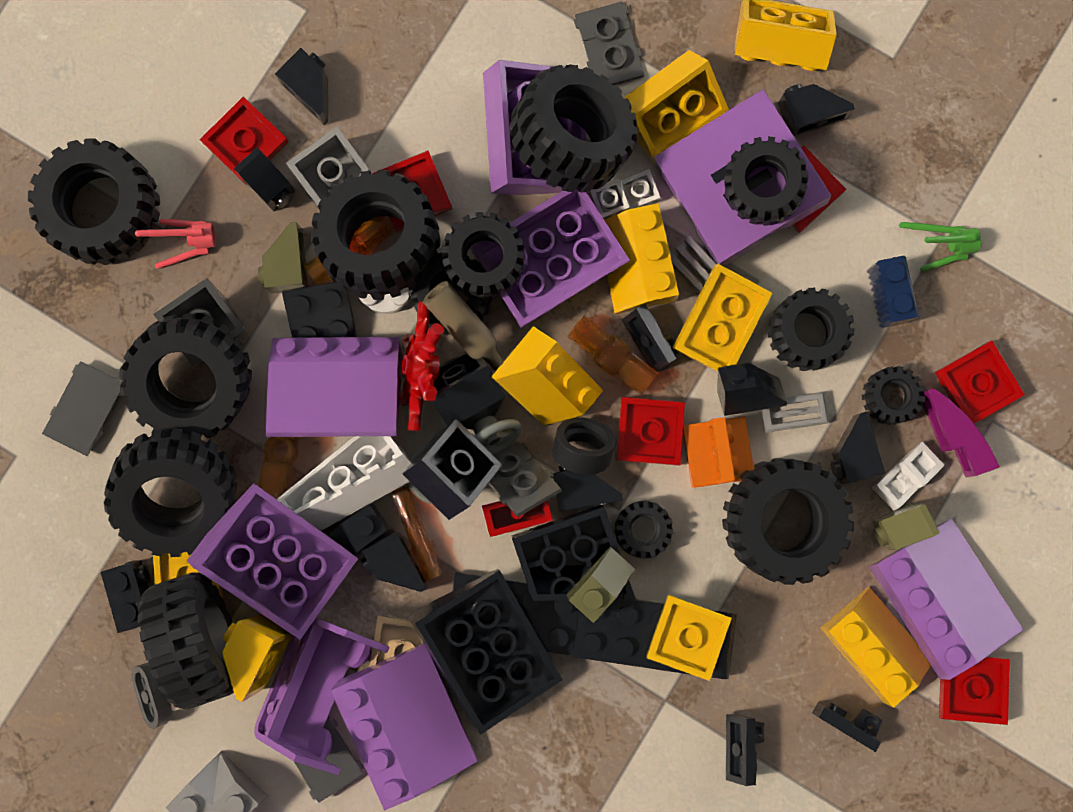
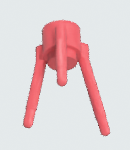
(198, 234)

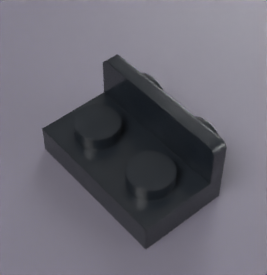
(124, 591)

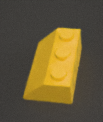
(785, 34)
(676, 103)
(650, 273)
(546, 379)
(878, 647)
(253, 653)

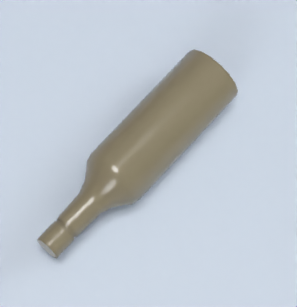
(463, 324)

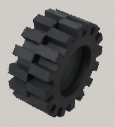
(911, 390)
(663, 529)

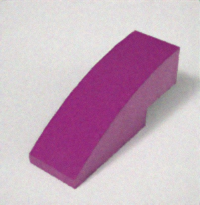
(958, 433)

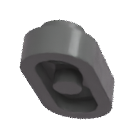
(152, 702)

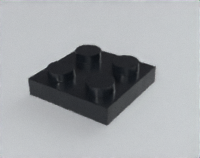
(319, 311)

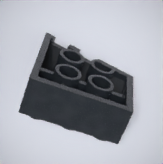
(563, 551)

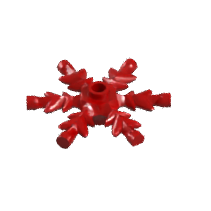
(420, 366)

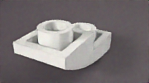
(626, 194)

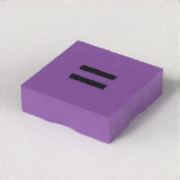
(697, 171)

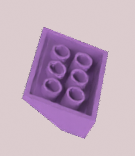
(503, 88)
(564, 254)
(334, 387)
(273, 560)
(947, 601)
(404, 725)

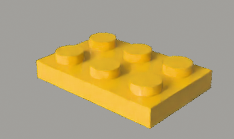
(722, 319)

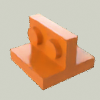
(717, 451)

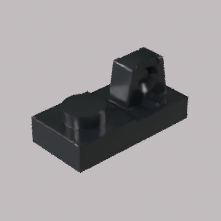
(648, 337)
(862, 728)
(741, 757)

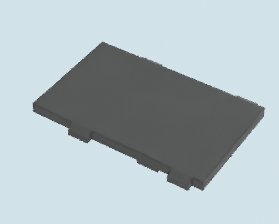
(610, 43)
(83, 408)
(522, 480)
(324, 783)

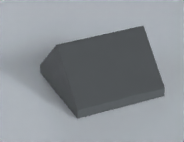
(203, 301)

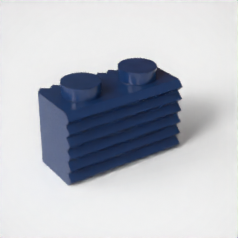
(893, 292)

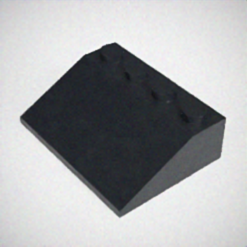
(485, 650)

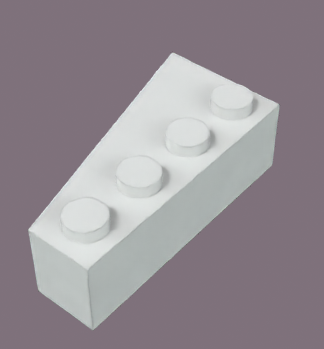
(348, 480)

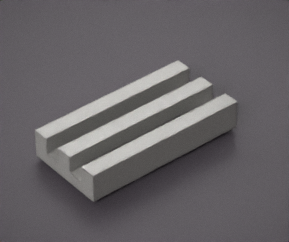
(700, 253)
(821, 408)

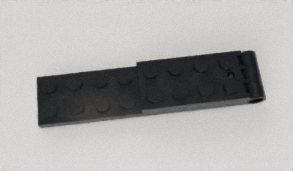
(617, 636)

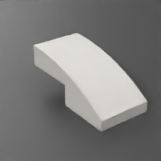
(908, 476)

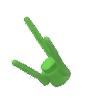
(960, 241)

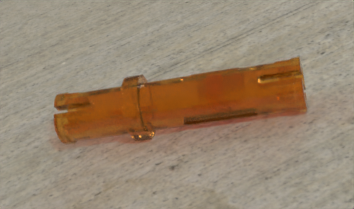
(419, 540)

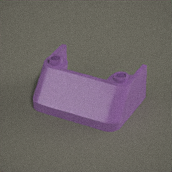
(301, 694)

